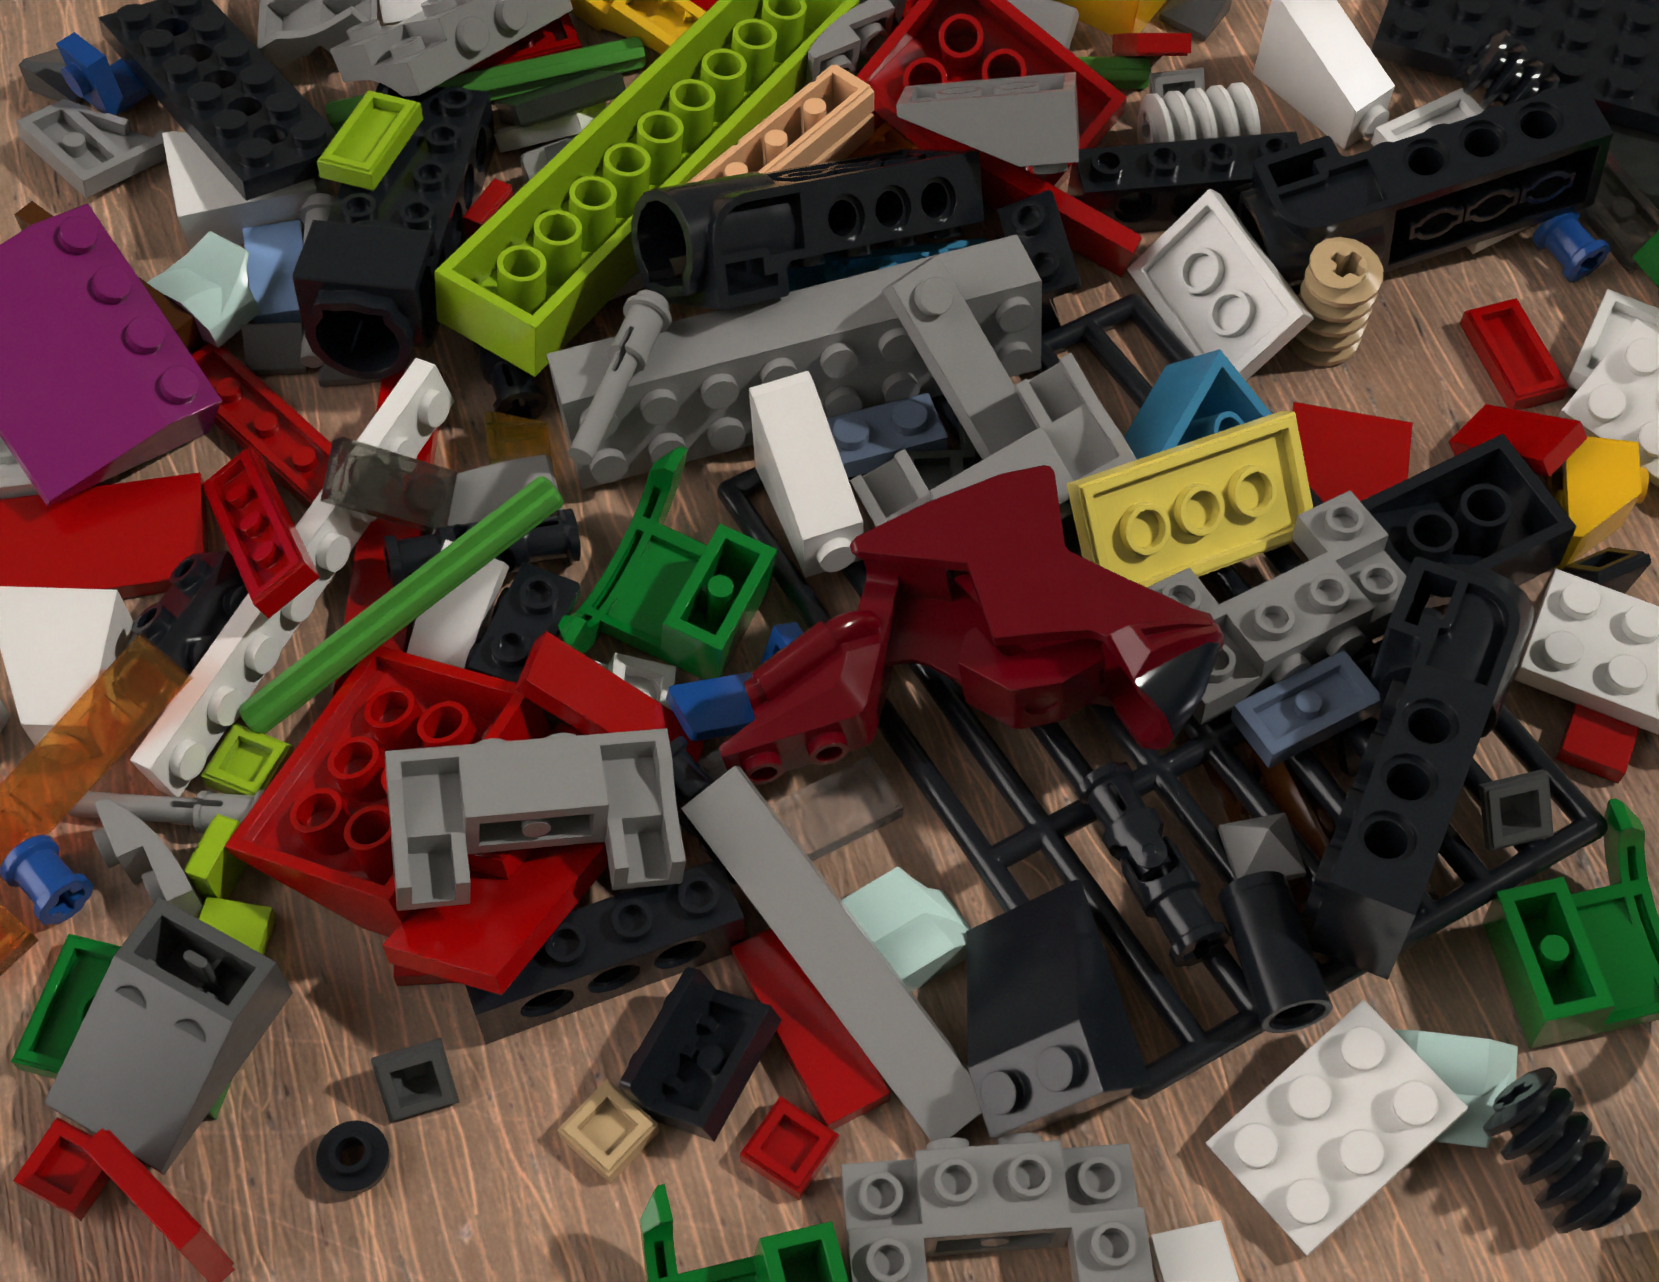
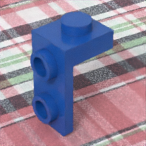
(90, 77)
(722, 704)

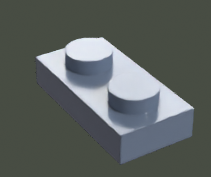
(879, 432)
(1306, 708)

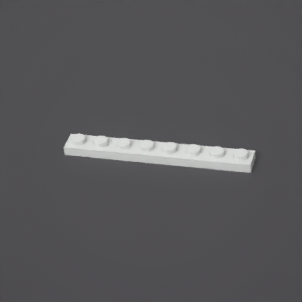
(250, 641)

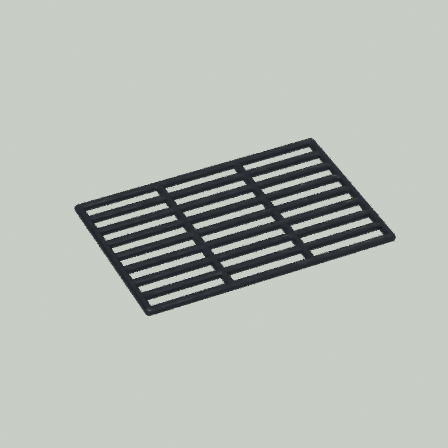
(1161, 772)

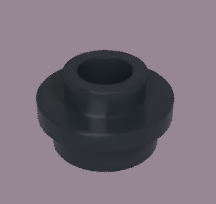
(365, 1173)

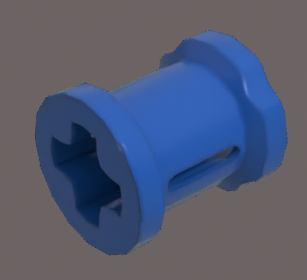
(1571, 245)
(46, 879)

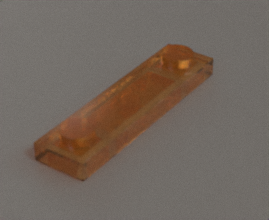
(87, 742)

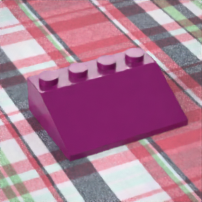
(88, 360)

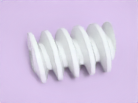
(1198, 114)

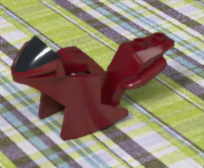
(1020, 630)

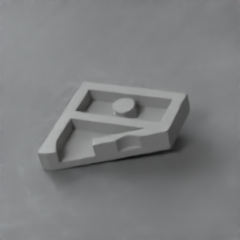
(89, 146)

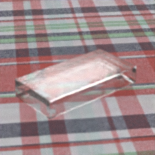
(839, 808)

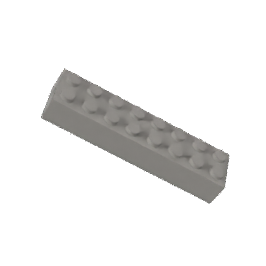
(837, 330)

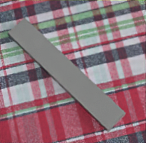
(836, 954)

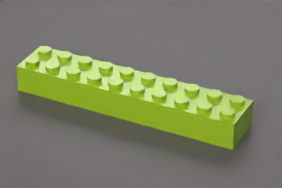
(566, 234)

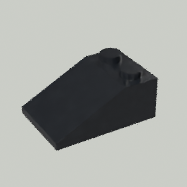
(1476, 512)
(1046, 1016)

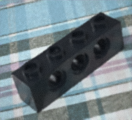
(1158, 182)
(618, 949)

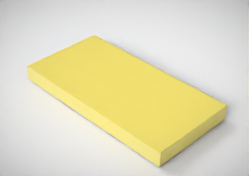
(1195, 502)

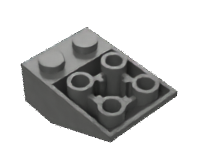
(166, 1033)

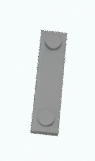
(959, 356)

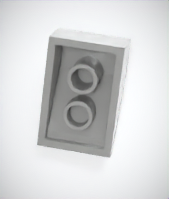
(1010, 118)

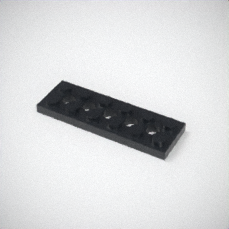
(221, 92)

